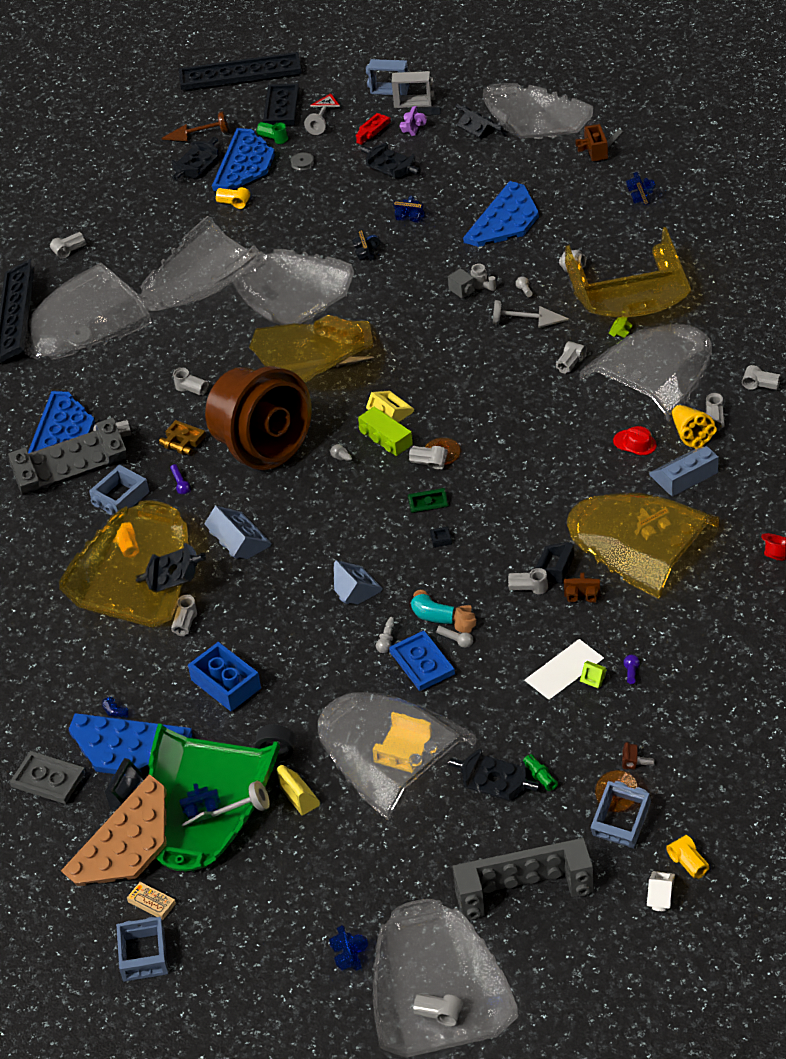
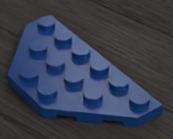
(244, 161)
(506, 216)
(61, 421)
(111, 740)

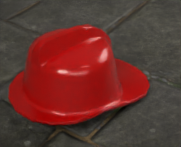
(635, 440)
(774, 546)

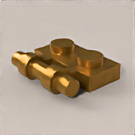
(185, 434)

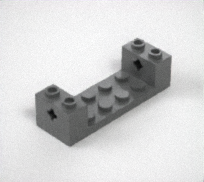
(68, 458)
(521, 868)

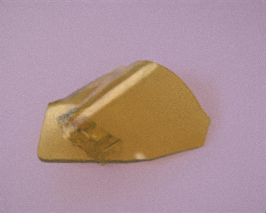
(311, 348)

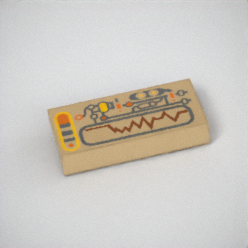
(151, 900)

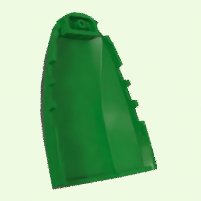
(229, 768)

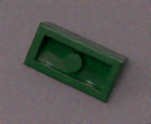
(427, 500)

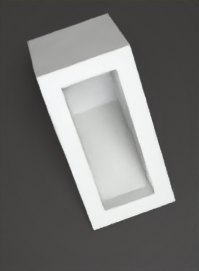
(660, 890)

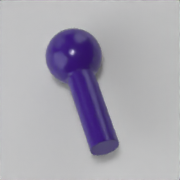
(182, 487)
(631, 663)

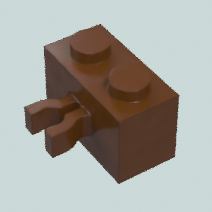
(594, 142)

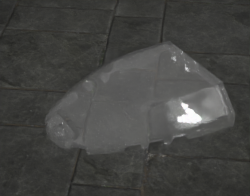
(534, 112)
(197, 268)
(293, 286)
(84, 313)
(657, 362)
(385, 743)
(436, 954)

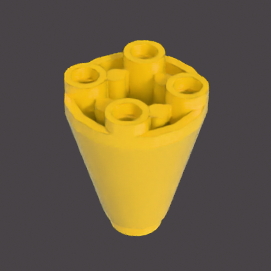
(693, 426)

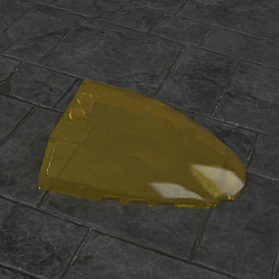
(637, 534)
(106, 569)

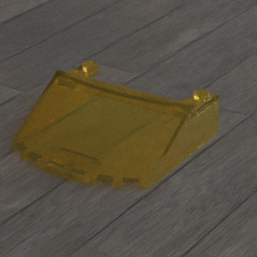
(637, 293)

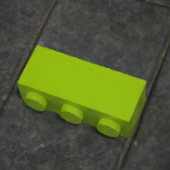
(385, 431)

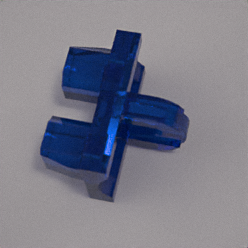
(351, 946)

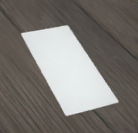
(563, 669)

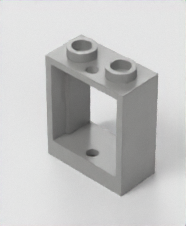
(403, 101)

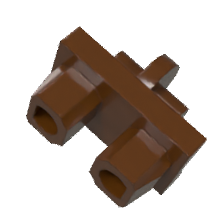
(582, 588)

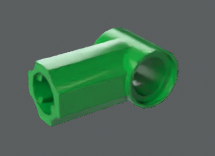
(276, 132)

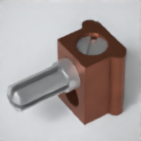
(630, 757)

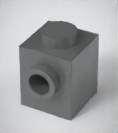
(461, 283)

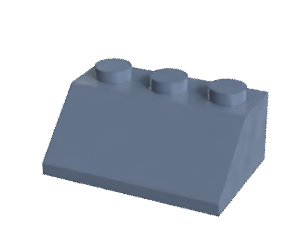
(686, 470)
(236, 532)

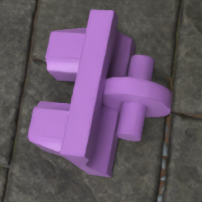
(413, 121)

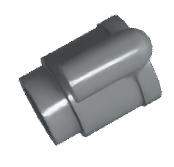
(480, 277)

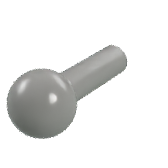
(523, 283)
(463, 639)

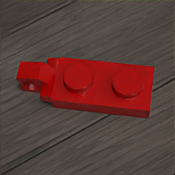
(372, 127)

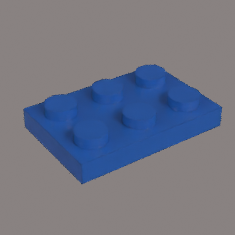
(422, 660)

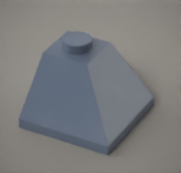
(353, 583)

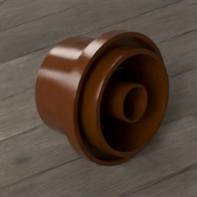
(259, 414)

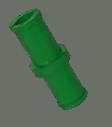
(540, 772)

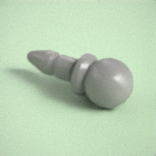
(339, 452)
(384, 642)

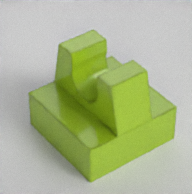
(620, 327)
(593, 674)

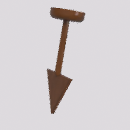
(181, 133)

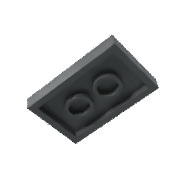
(47, 777)

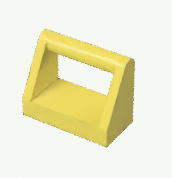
(380, 401)
(296, 790)

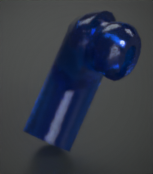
(112, 710)

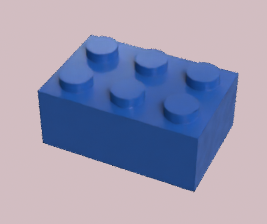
(224, 676)

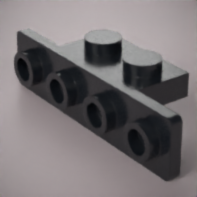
(475, 124)

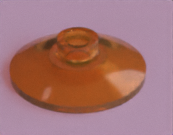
(451, 445)
(617, 804)

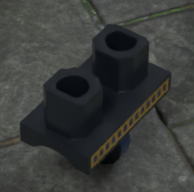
(365, 245)

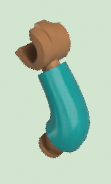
(434, 612)

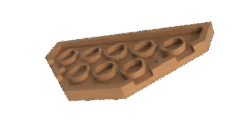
(125, 840)

